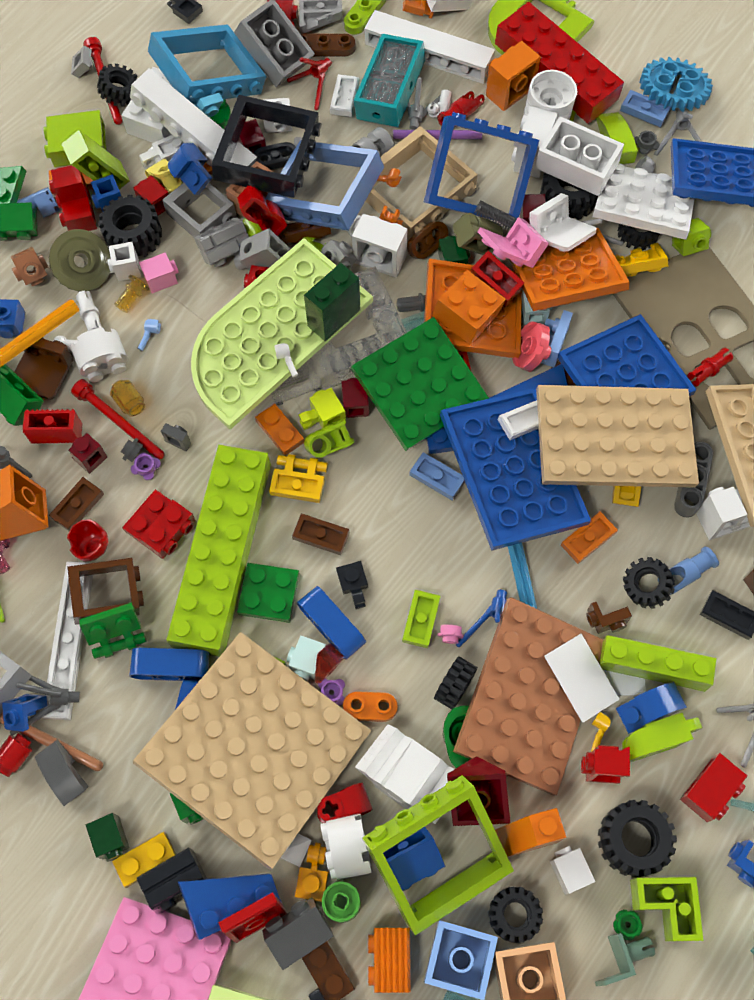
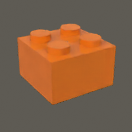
(511, 75)
(468, 307)

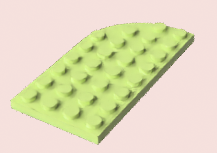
(235, 350)

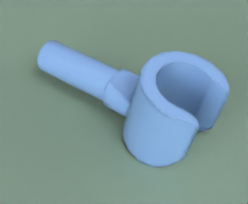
(150, 326)

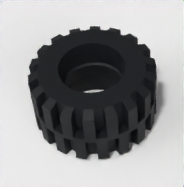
(580, 201)
(128, 212)
(659, 831)

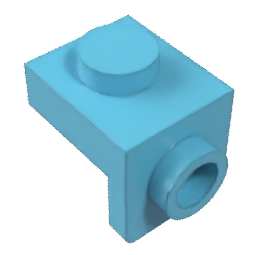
(210, 104)

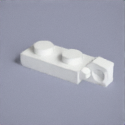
(160, 150)

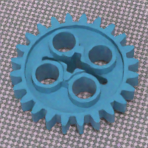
(692, 88)

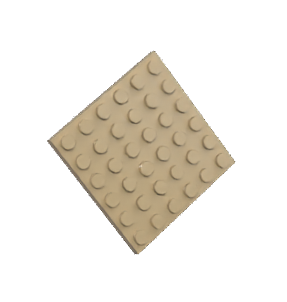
(253, 749)

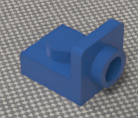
(19, 708)

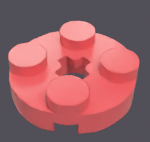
(534, 346)

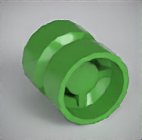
(341, 902)

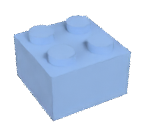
(460, 960)

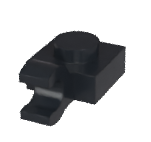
(185, 9)
(353, 581)

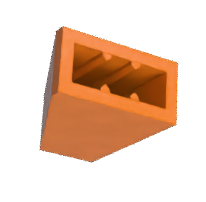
(531, 832)

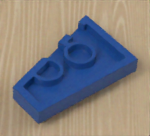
(218, 898)

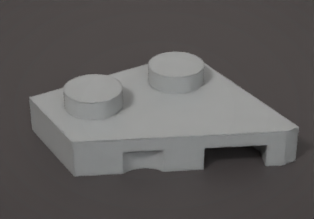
(318, 13)

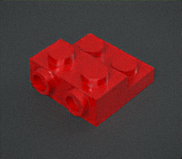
(160, 524)

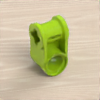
(333, 436)

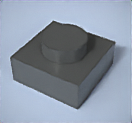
(176, 436)

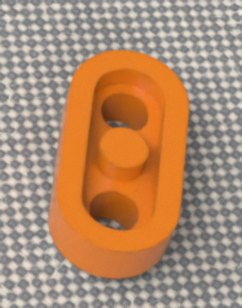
(369, 710)

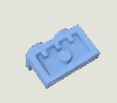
(557, 332)

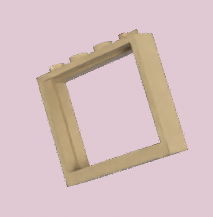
(403, 151)

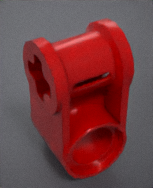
(348, 802)

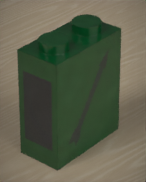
(332, 301)

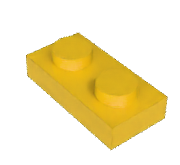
(143, 858)

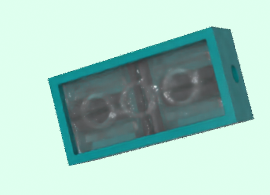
(389, 80)

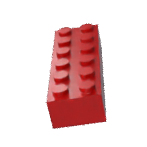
(595, 83)

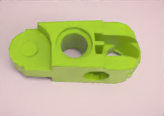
(661, 736)

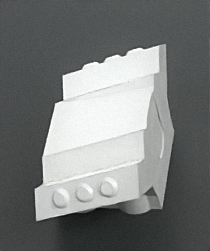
(403, 768)

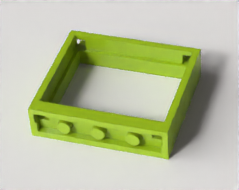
(461, 887)

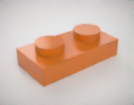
(279, 429)
(589, 538)

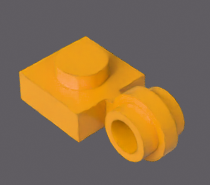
(312, 881)

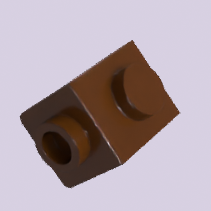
(615, 620)

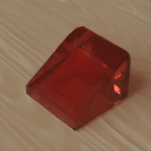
(326, 662)

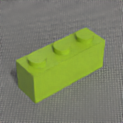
(93, 159)

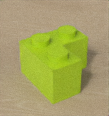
(677, 900)

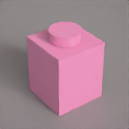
(159, 272)

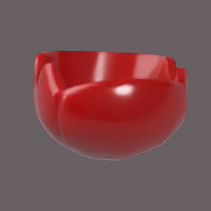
(87, 540)

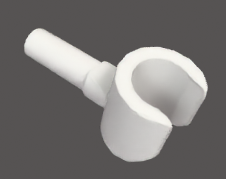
(283, 351)

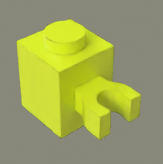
(324, 409)

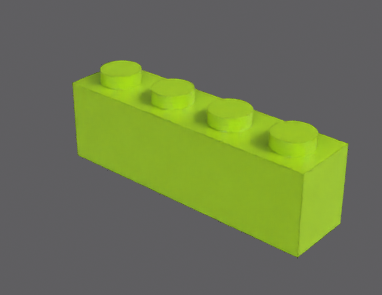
(657, 663)

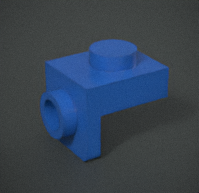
(740, 863)

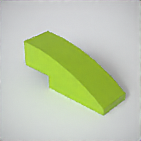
(616, 128)

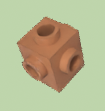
(23, 260)

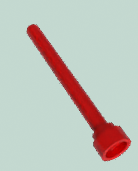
(95, 45)
(83, 391)

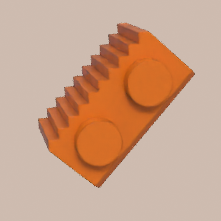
(391, 960)

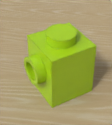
(696, 240)

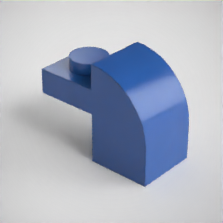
(188, 166)
(651, 706)

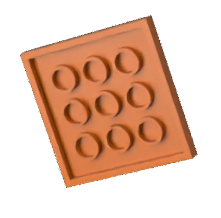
(572, 275)
(502, 334)

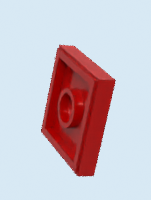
(252, 918)

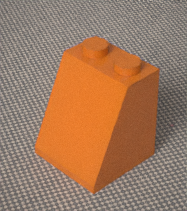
(21, 504)

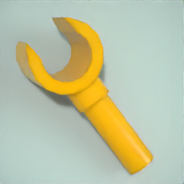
(602, 722)

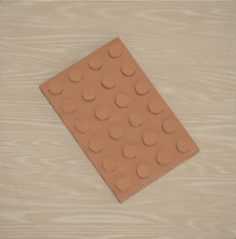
(518, 706)

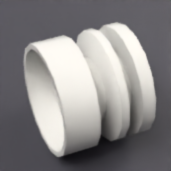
(552, 92)

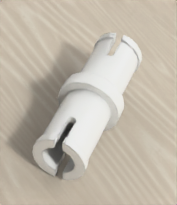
(88, 312)

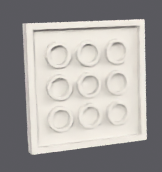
(644, 202)

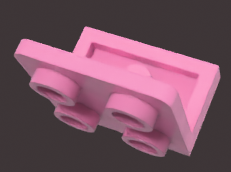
(520, 245)

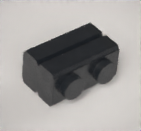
(161, 882)

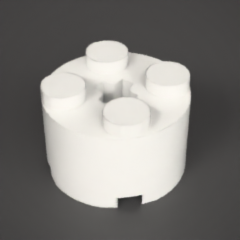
(99, 354)
(346, 849)

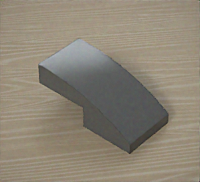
(59, 773)

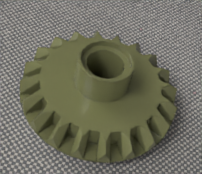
(95, 257)

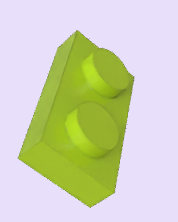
(421, 619)

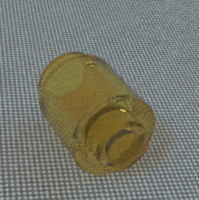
(127, 397)

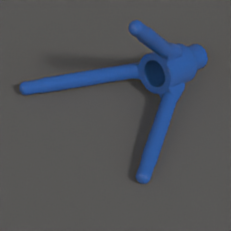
(494, 611)

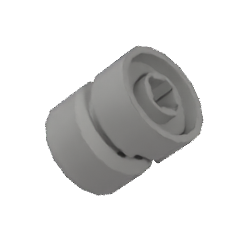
(376, 140)

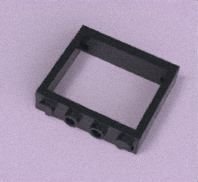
(261, 179)

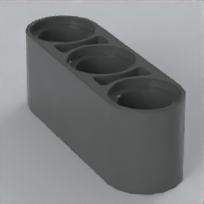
(697, 493)

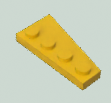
(639, 261)

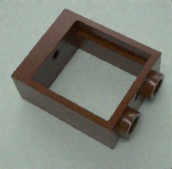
(78, 571)

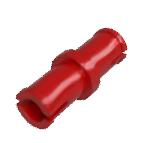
(710, 366)

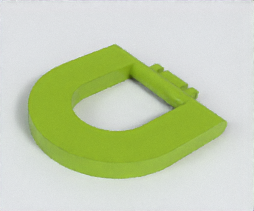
(574, 25)

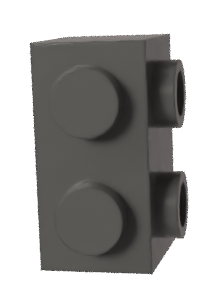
(296, 932)

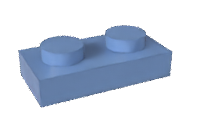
(644, 109)
(437, 476)

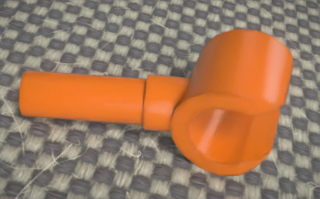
(392, 178)

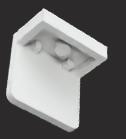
(556, 226)

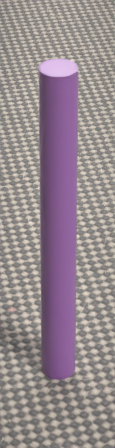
(457, 134)

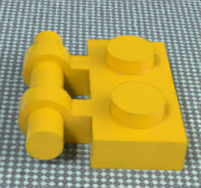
(296, 484)

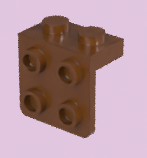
(44, 367)

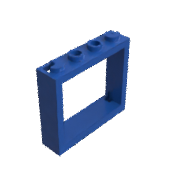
(482, 127)

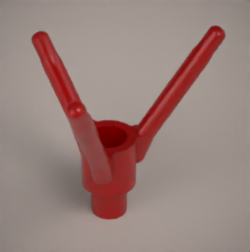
(318, 71)

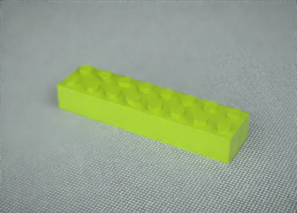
(219, 551)

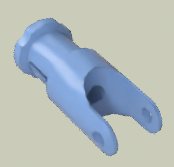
(692, 568)

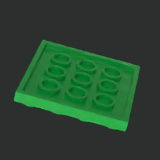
(416, 380)

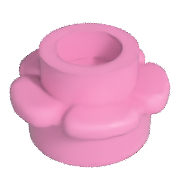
(450, 633)

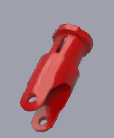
(463, 105)

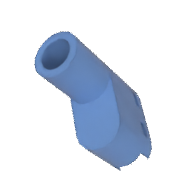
(42, 200)

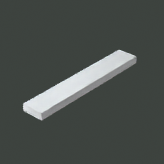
(67, 645)

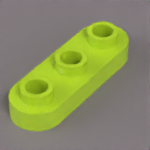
(360, 14)

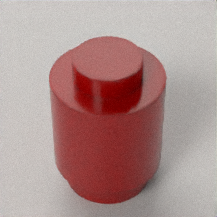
(14, 753)

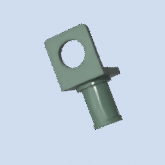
(625, 956)

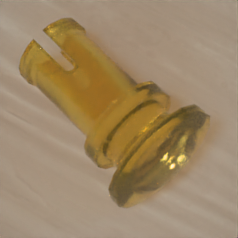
(130, 294)

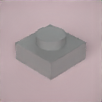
(81, 62)

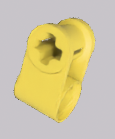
(162, 174)

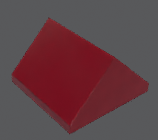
(491, 788)

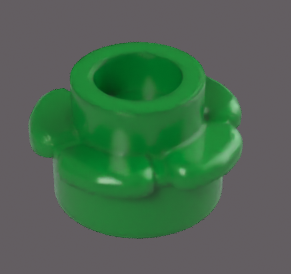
(635, 924)

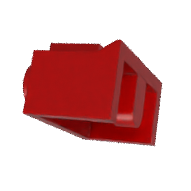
(606, 764)

